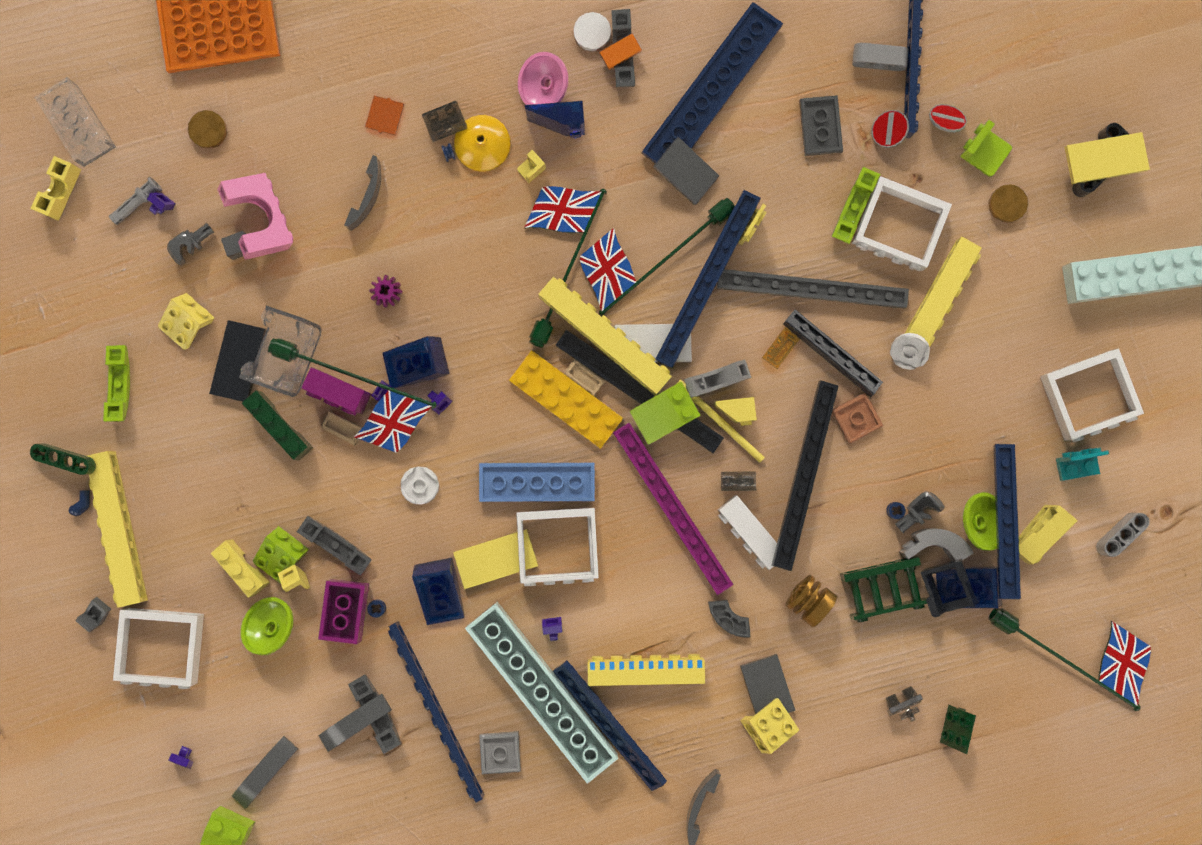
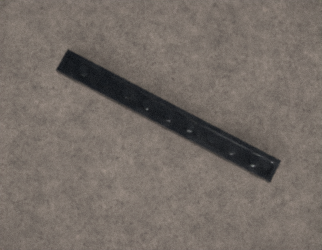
(627, 384)
(804, 476)

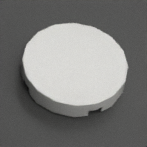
(592, 31)
(910, 351)
(419, 485)

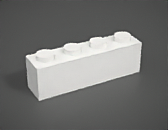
(750, 530)

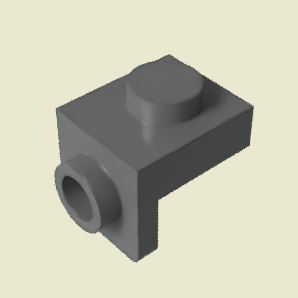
(94, 615)

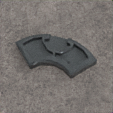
(728, 619)

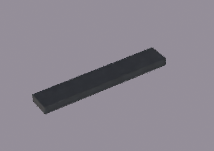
(833, 353)

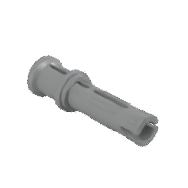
(140, 196)

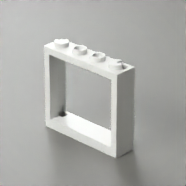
(912, 196)
(1059, 407)
(567, 578)
(193, 660)

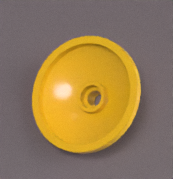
(486, 154)

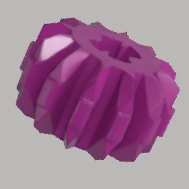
(379, 294)

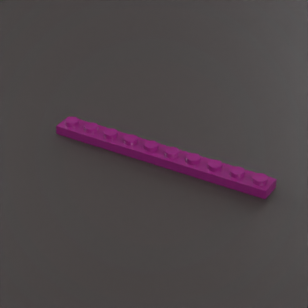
(673, 508)

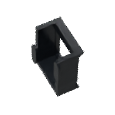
(934, 600)

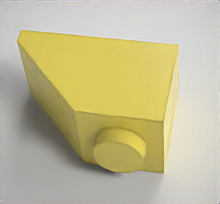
(738, 410)

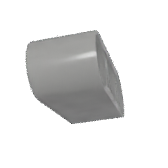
(880, 56)
(1131, 533)

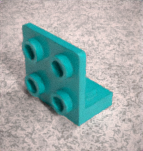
(1079, 463)

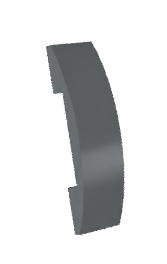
(620, 29)
(355, 216)
(334, 544)
(355, 722)
(383, 727)
(264, 772)
(708, 784)

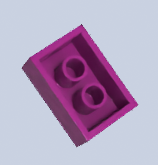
(335, 392)
(343, 611)

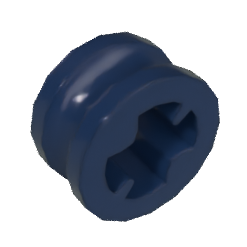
(448, 152)
(896, 516)
(376, 602)

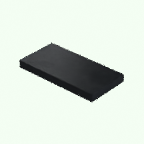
(238, 347)

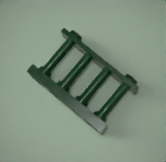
(890, 569)

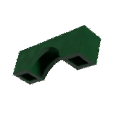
(285, 435)

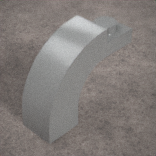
(717, 379)
(950, 542)

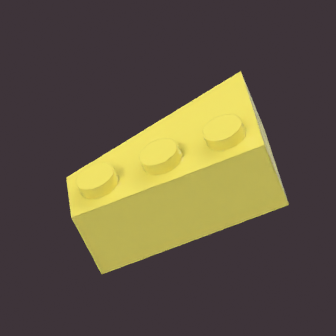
(1044, 532)

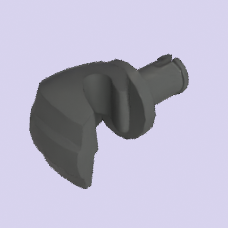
(188, 239)
(916, 510)

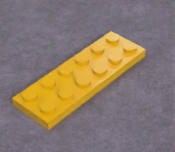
(566, 399)

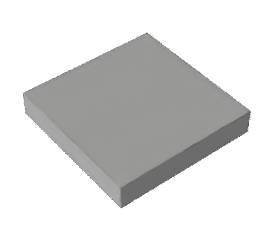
(500, 752)

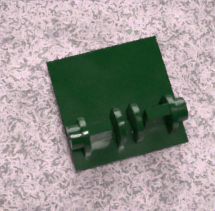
(957, 728)

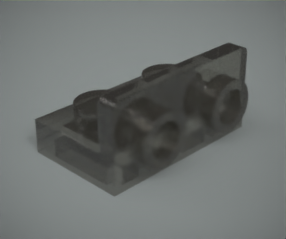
(444, 121)

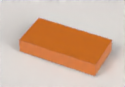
(620, 51)

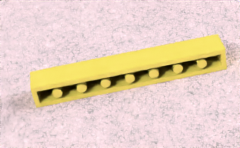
(604, 336)
(116, 530)

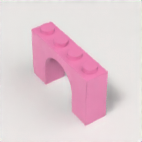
(258, 190)

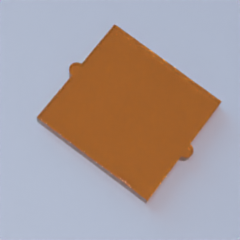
(384, 115)

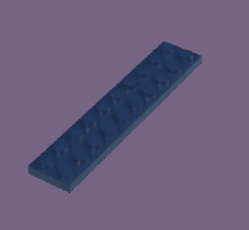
(716, 81)

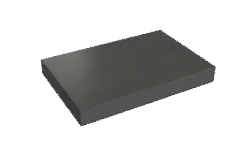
(821, 125)
(686, 171)
(766, 682)

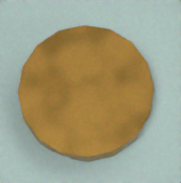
(207, 129)
(1008, 203)

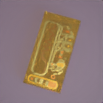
(780, 348)

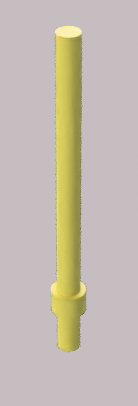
(726, 427)

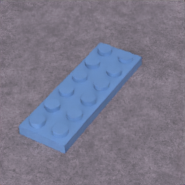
(536, 482)

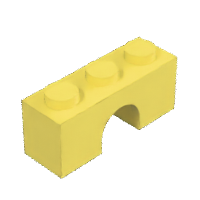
(54, 199)
(246, 577)

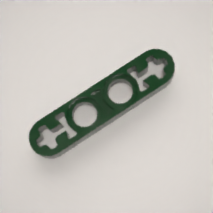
(62, 459)

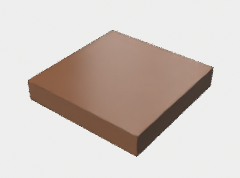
(857, 418)

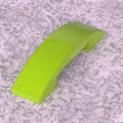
(855, 205)
(118, 383)

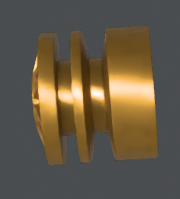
(814, 603)

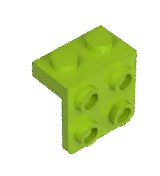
(986, 149)
(279, 552)

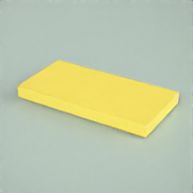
(1107, 158)
(493, 559)

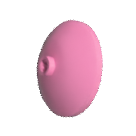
(537, 74)

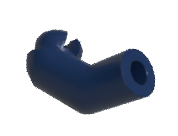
(82, 505)

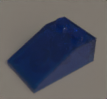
(560, 117)
(416, 362)
(983, 582)
(438, 591)

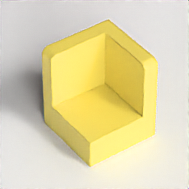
(531, 167)
(292, 578)

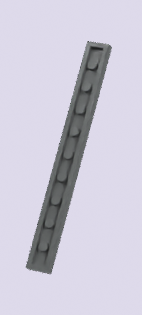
(813, 288)

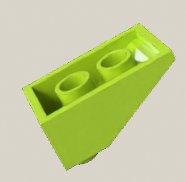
(665, 413)
(226, 828)

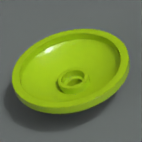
(980, 521)
(259, 624)

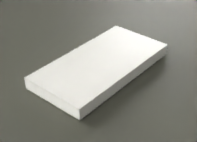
(652, 337)

